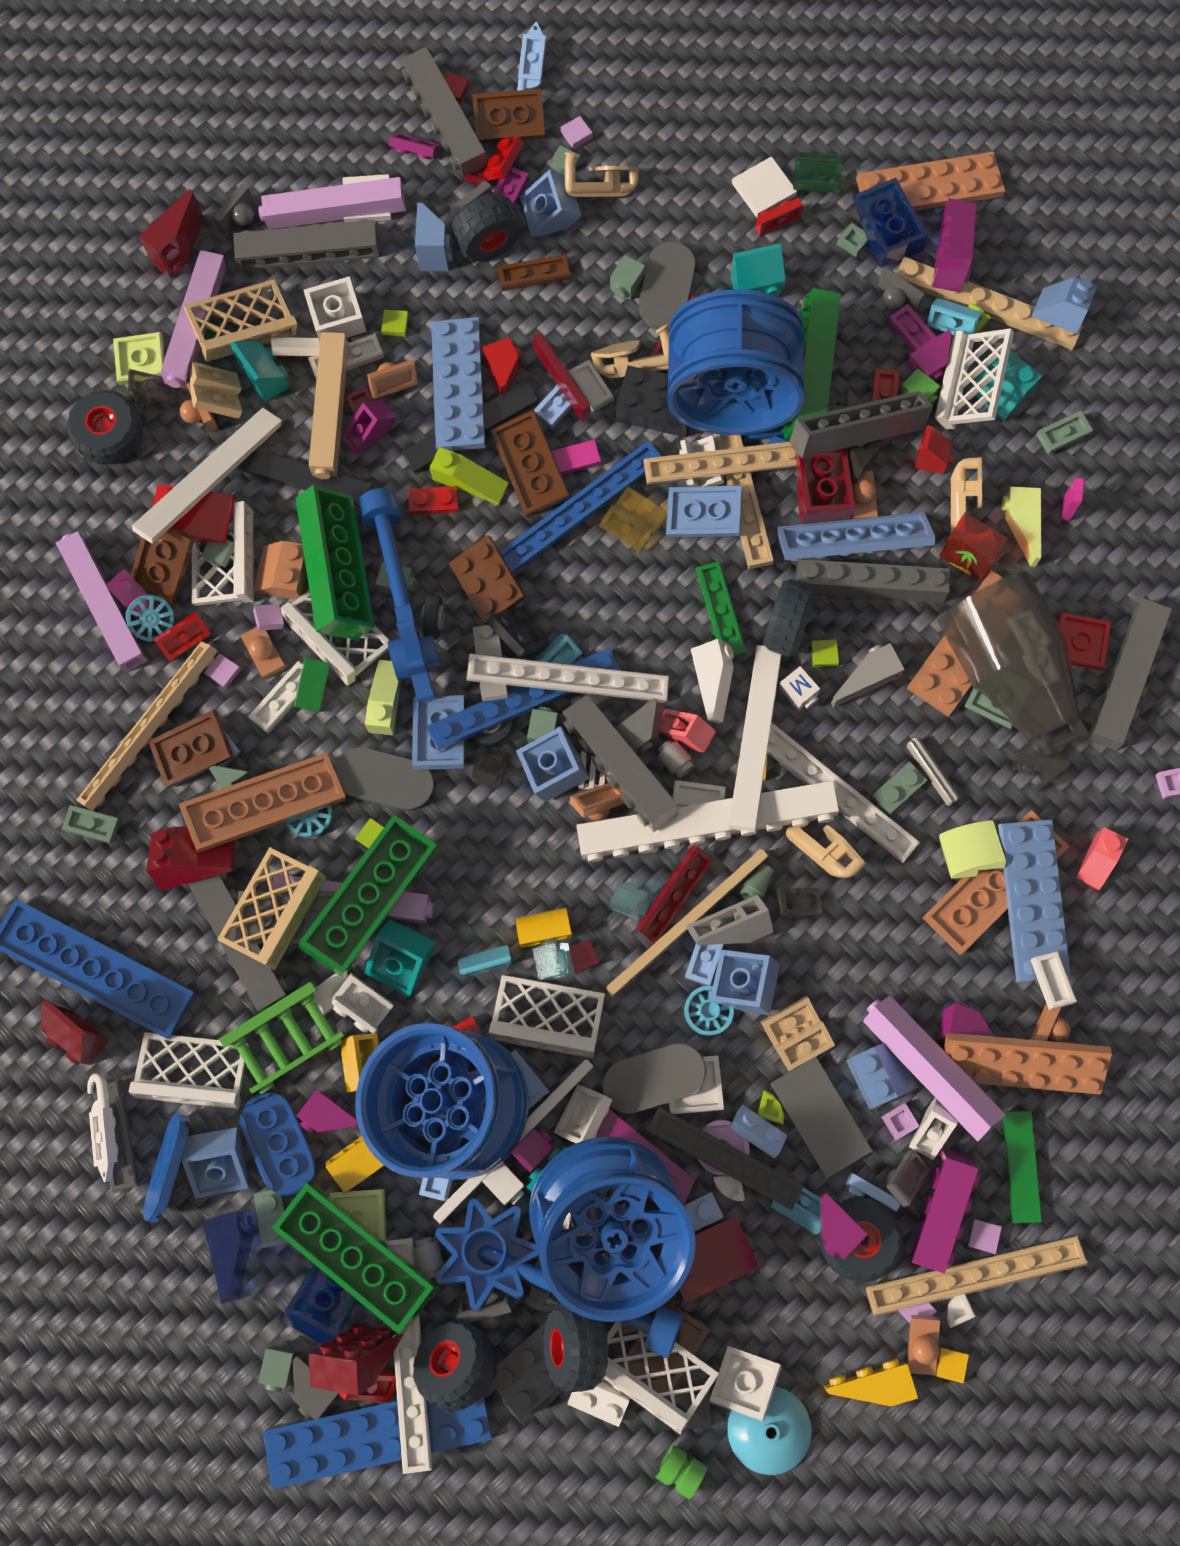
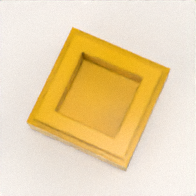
(951, 1365)

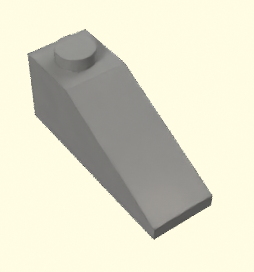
(488, 643)
(875, 670)
(735, 924)

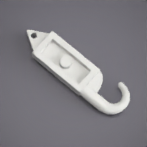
(102, 1128)

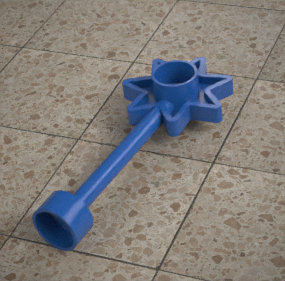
(409, 653)
(493, 1257)

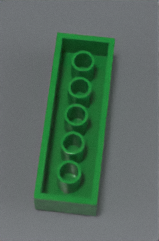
(820, 323)
(334, 563)
(367, 896)
(355, 1258)

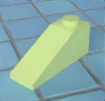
(1024, 520)
(383, 700)

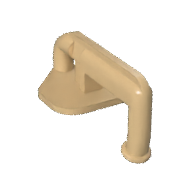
(609, 188)
(621, 352)
(961, 488)
(828, 857)

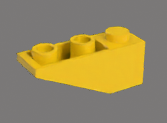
(881, 1386)

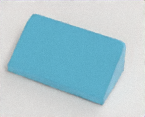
(952, 316)
(560, 651)
(484, 961)
(805, 1211)

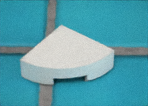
(730, 1187)
(959, 1311)

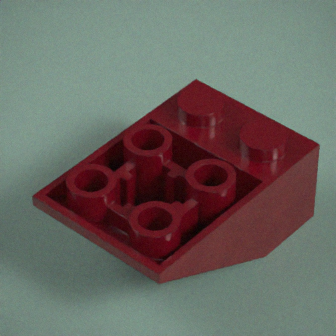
(352, 1359)

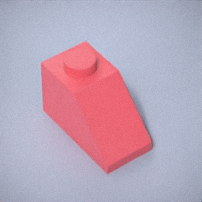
(686, 729)
(1101, 858)

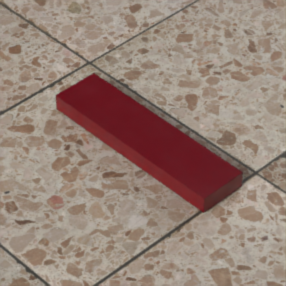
(561, 377)
(674, 894)

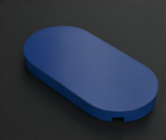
(277, 1143)
(166, 1168)

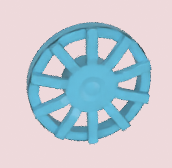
(149, 617)
(308, 820)
(707, 1011)

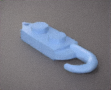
(532, 59)

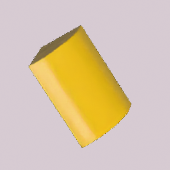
(543, 926)
(355, 1053)
(352, 1165)

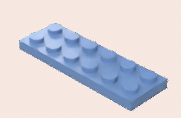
(458, 384)
(855, 536)
(1033, 894)

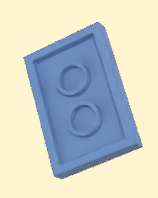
(704, 511)
(424, 750)

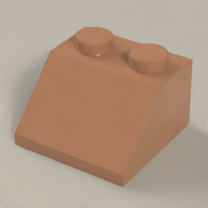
(281, 571)

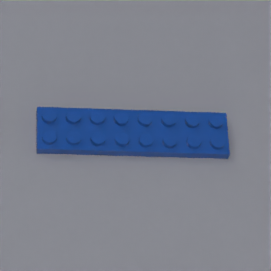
(94, 969)
(362, 1440)

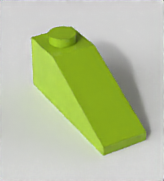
(468, 476)

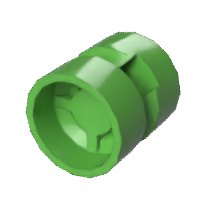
(682, 1472)

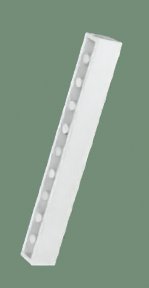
(707, 821)

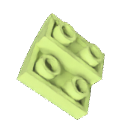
(972, 849)

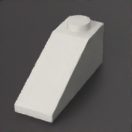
(714, 674)

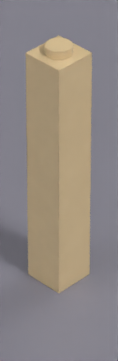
(328, 405)

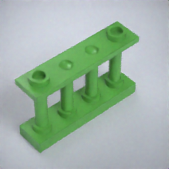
(260, 1025)

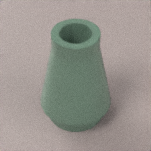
(757, 883)

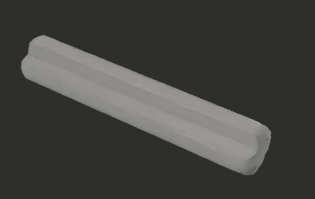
(932, 771)

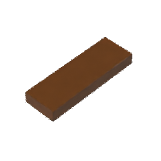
(534, 272)

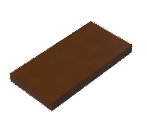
(530, 463)

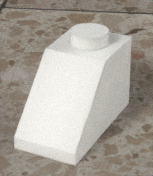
(933, 1130)

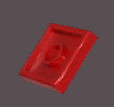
(1086, 640)

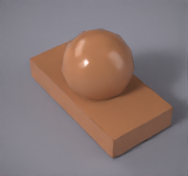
(392, 378)
(194, 415)
(865, 497)
(263, 652)
(596, 802)
(1051, 1027)
(923, 1344)

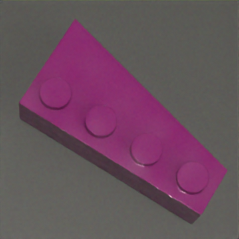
(955, 245)
(615, 1127)
(945, 1210)

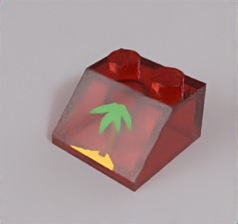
(973, 547)

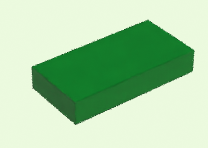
(311, 684)

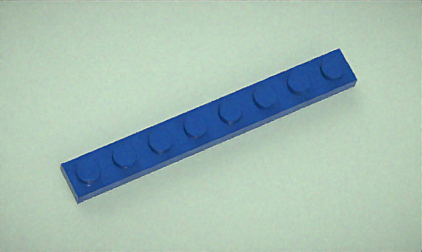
(578, 508)
(494, 712)

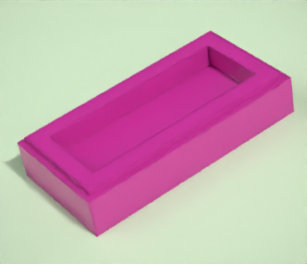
(577, 457)
(1072, 499)

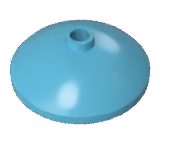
(777, 1453)

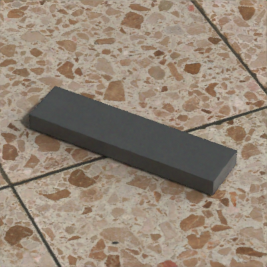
(124, 1170)

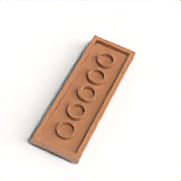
(932, 183)
(942, 677)
(262, 802)
(975, 903)
(1030, 1062)

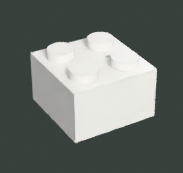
(335, 308)

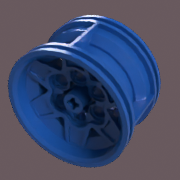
(736, 362)
(398, 1067)
(621, 1280)

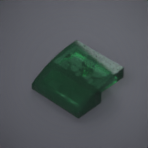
(817, 172)

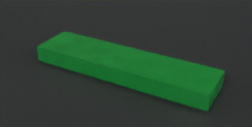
(720, 606)
(1021, 1167)

